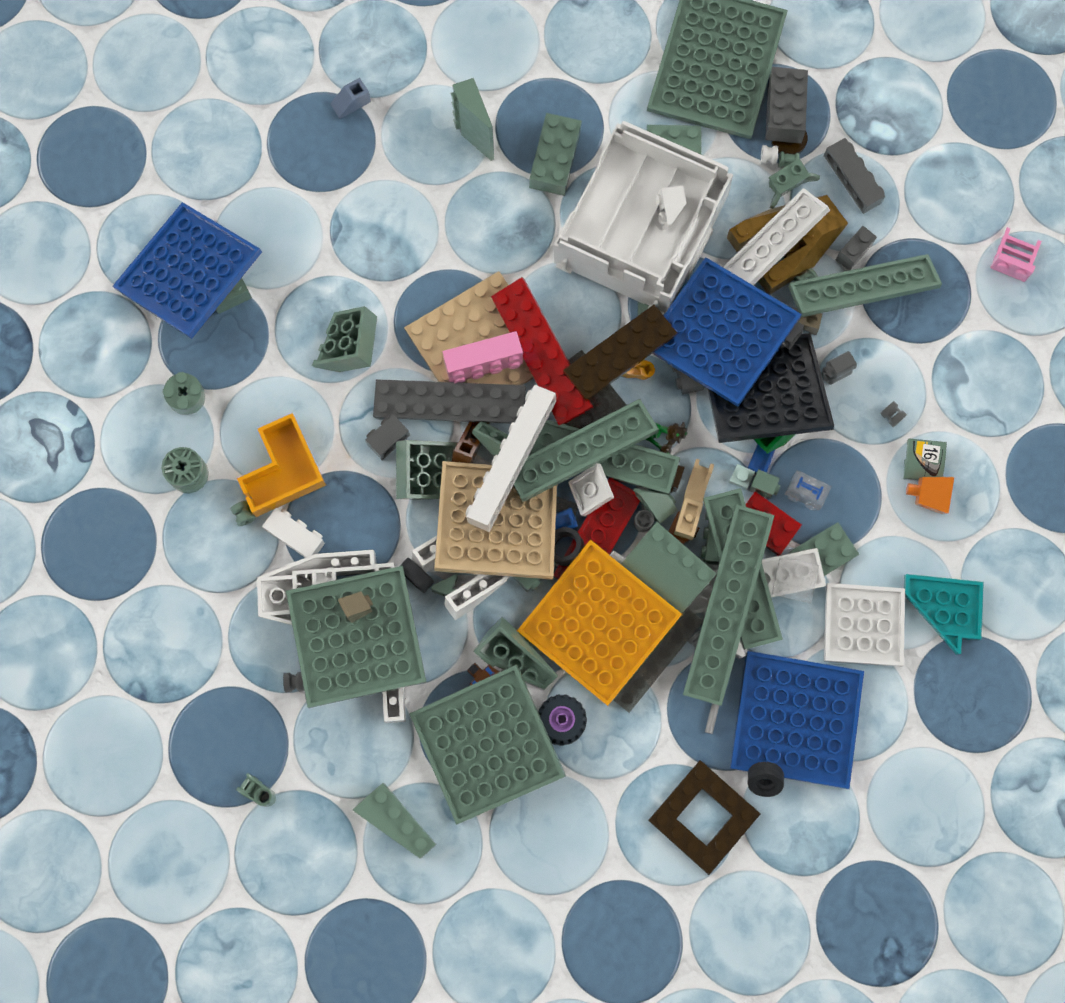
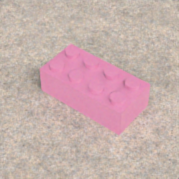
(483, 357)

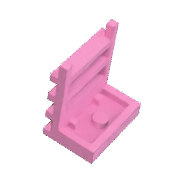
(1010, 265)

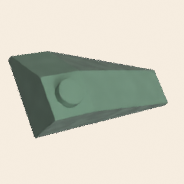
(506, 648)

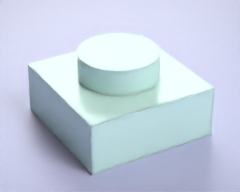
(741, 477)

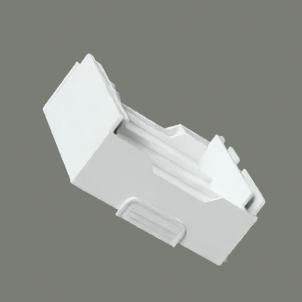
(616, 224)

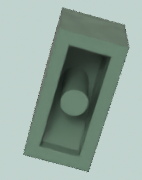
(658, 503)

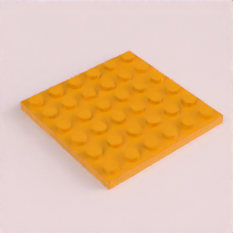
(599, 622)

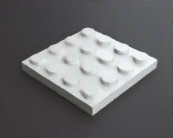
(864, 624)

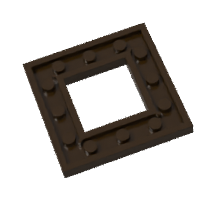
(666, 816)

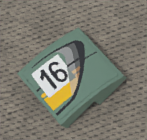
(924, 459)

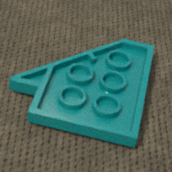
(949, 606)

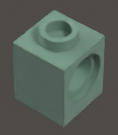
(765, 484)

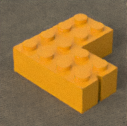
(290, 473)

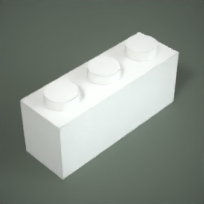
(293, 533)

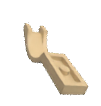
(693, 501)

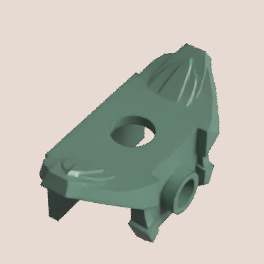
(788, 179)

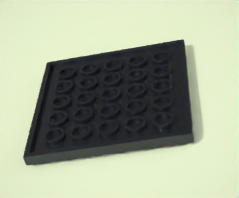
(782, 401)

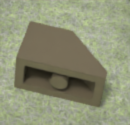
(356, 606)

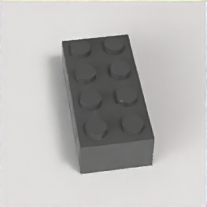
(786, 105)

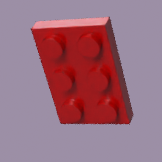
(783, 525)

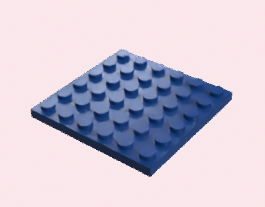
(187, 269)
(725, 331)
(798, 718)

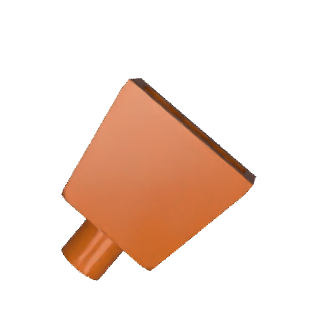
(932, 493)

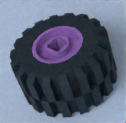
(563, 719)

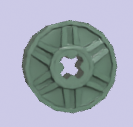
(195, 472)

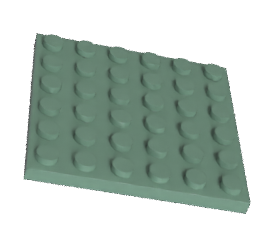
(359, 657)
(487, 744)

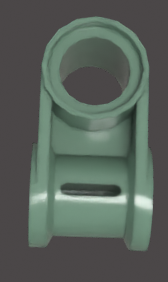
(253, 789)

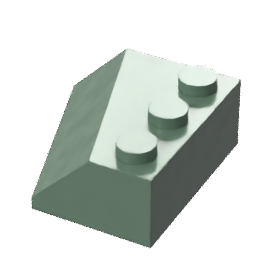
(348, 341)
(421, 468)

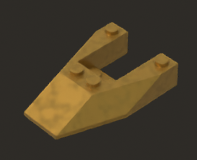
(802, 255)

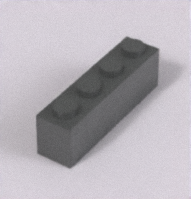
(854, 175)

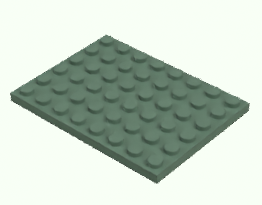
(717, 63)

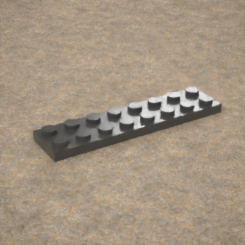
(448, 401)

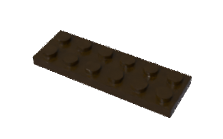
(620, 352)

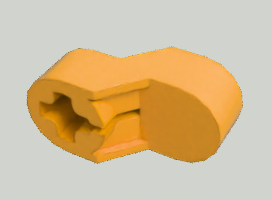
(642, 371)

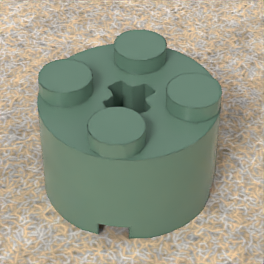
(182, 383)

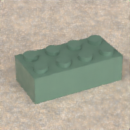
(555, 154)

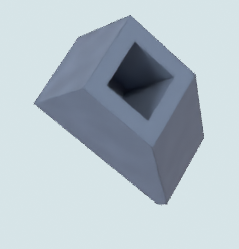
(351, 98)

